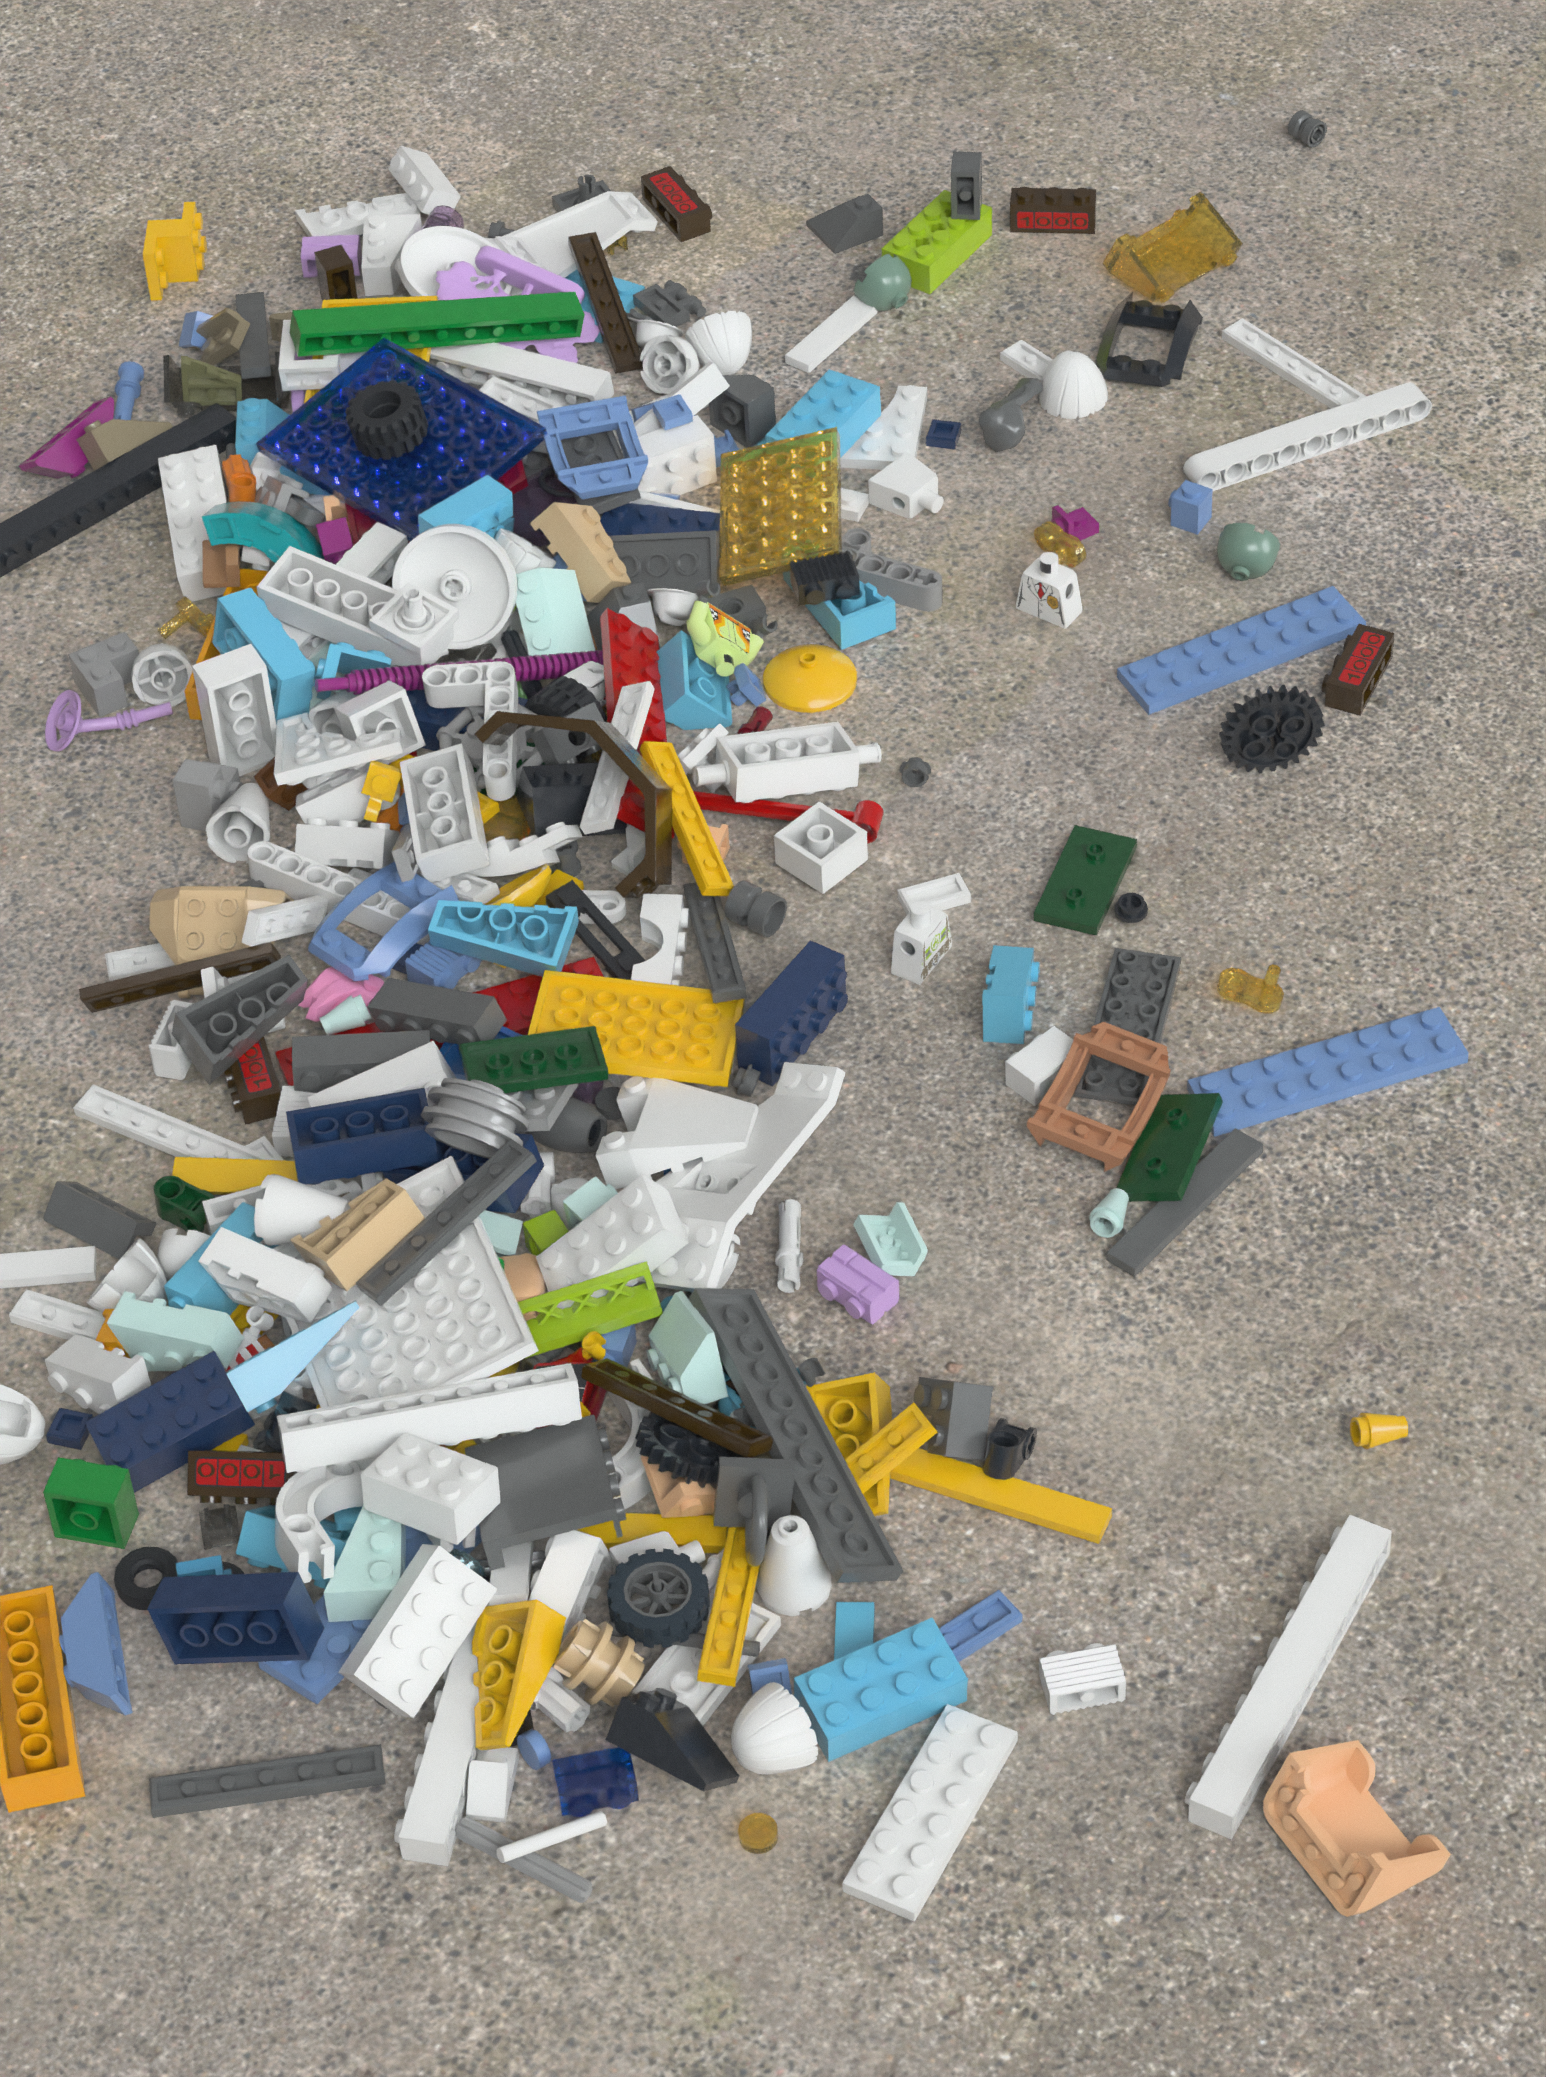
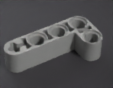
(901, 581)

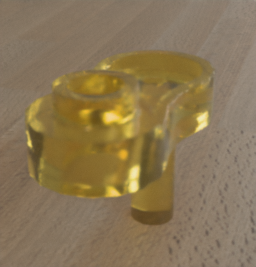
(1053, 539)
(187, 613)
(1260, 994)

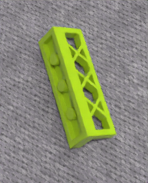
(608, 1313)

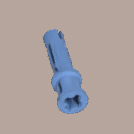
(127, 389)

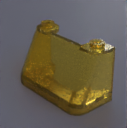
(1174, 251)

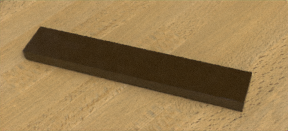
(605, 302)
(176, 977)
(677, 1408)

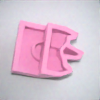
(333, 988)

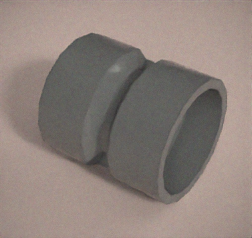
(755, 909)

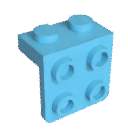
(345, 658)

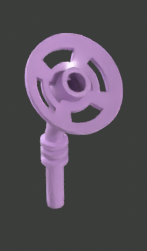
(71, 723)

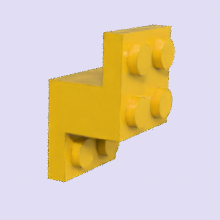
(174, 250)

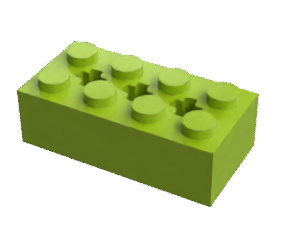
(936, 244)

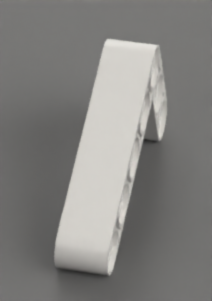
(481, 685)

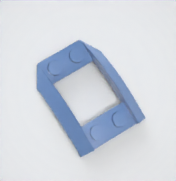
(589, 419)
(356, 960)

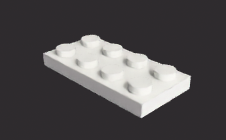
(679, 1665)

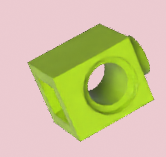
(543, 1231)

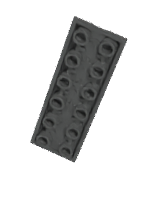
(1138, 1001)

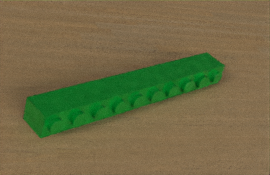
(437, 323)

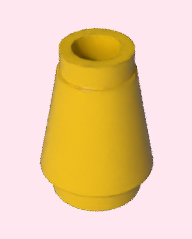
(1377, 1429)

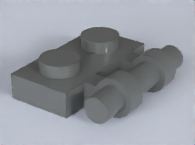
(668, 304)

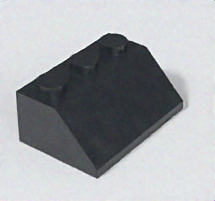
(558, 795)

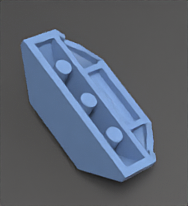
(95, 1647)

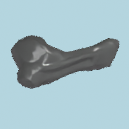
(1004, 420)

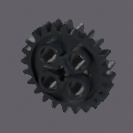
(1271, 729)
(680, 1450)

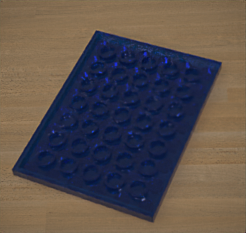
(464, 440)

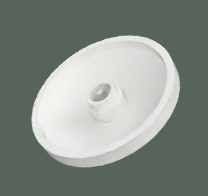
(438, 250)
(466, 572)

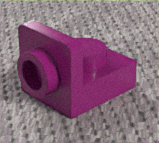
(1076, 523)

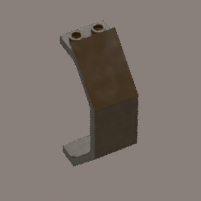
(657, 862)

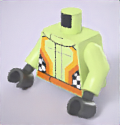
(719, 637)

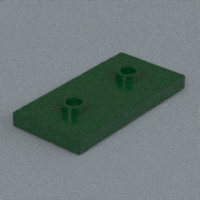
(1085, 880)
(536, 1060)
(1170, 1147)

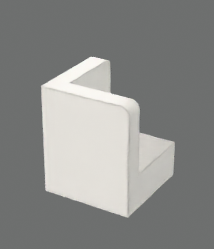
(633, 854)

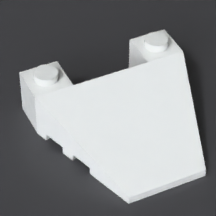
(670, 1127)

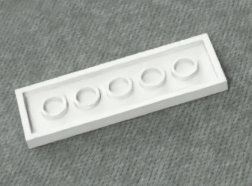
(930, 1812)

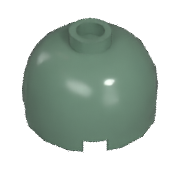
(885, 284)
(1247, 551)

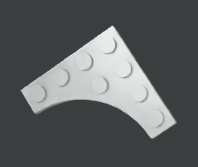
(892, 433)
(306, 753)

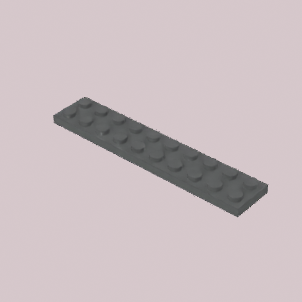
(785, 1411)

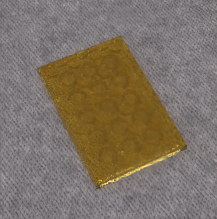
(779, 505)

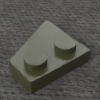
(209, 383)

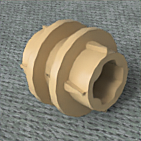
(595, 1660)

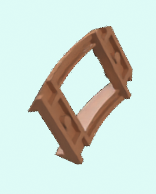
(1086, 1135)

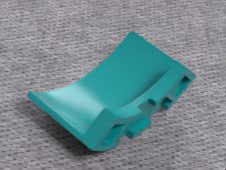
(260, 528)

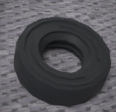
(134, 1563)

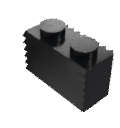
(824, 578)

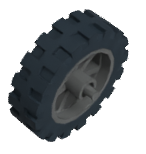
(661, 1623)

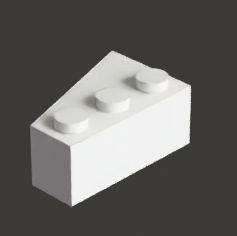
(265, 1277)
(94, 1375)
(570, 1574)

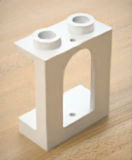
(304, 373)

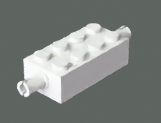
(786, 762)

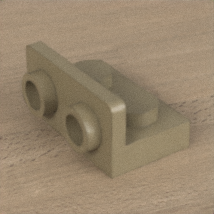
(223, 335)

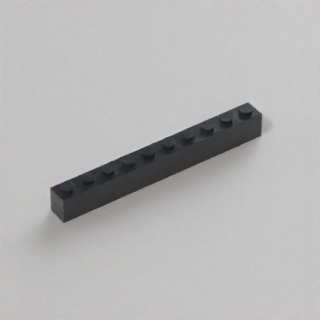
(107, 489)

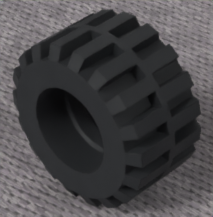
(386, 420)
(562, 698)

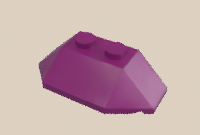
(62, 453)

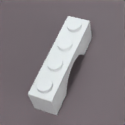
(662, 925)

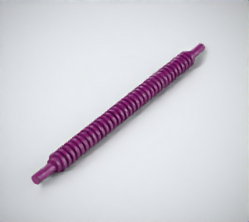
(410, 676)

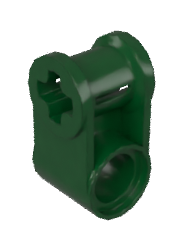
(181, 1203)

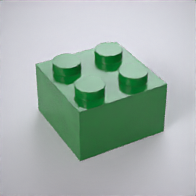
(91, 1502)

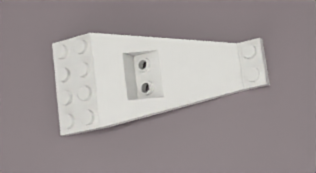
(547, 240)
(720, 1192)

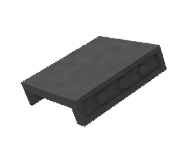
(549, 1485)

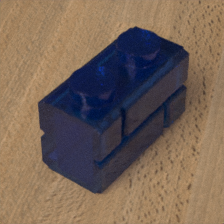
(595, 1781)

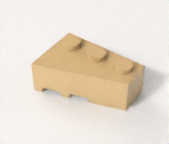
(584, 547)
(361, 1235)

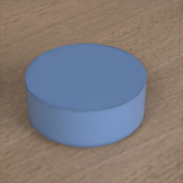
(534, 1749)

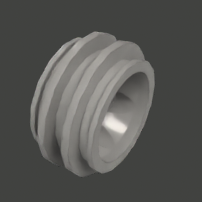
(474, 1116)

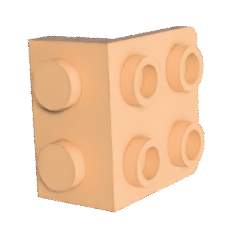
(675, 1496)

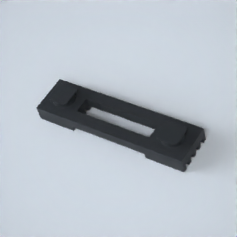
(617, 966)

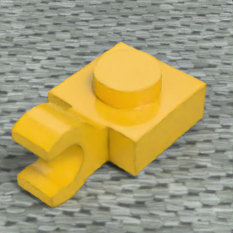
(380, 785)

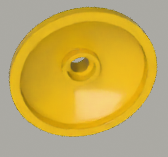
(810, 678)
(525, 889)

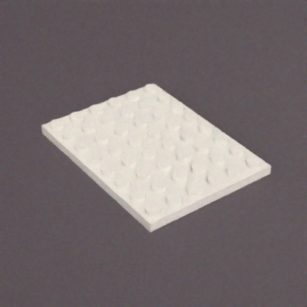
(438, 1330)

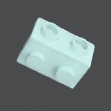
(892, 1241)

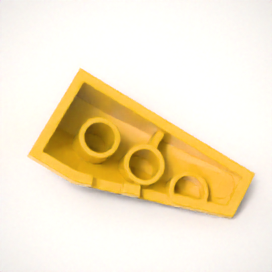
(854, 1413)
(514, 1655)

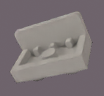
(278, 491)

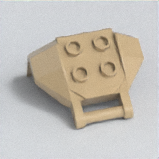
(205, 920)

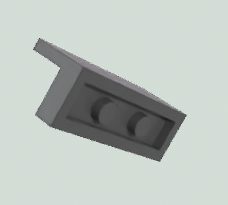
(95, 1218)

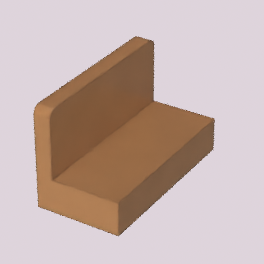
(221, 565)

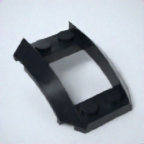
(1143, 313)

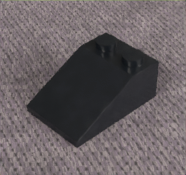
(670, 1738)

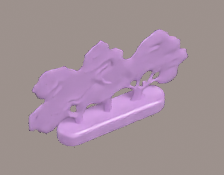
(525, 276)

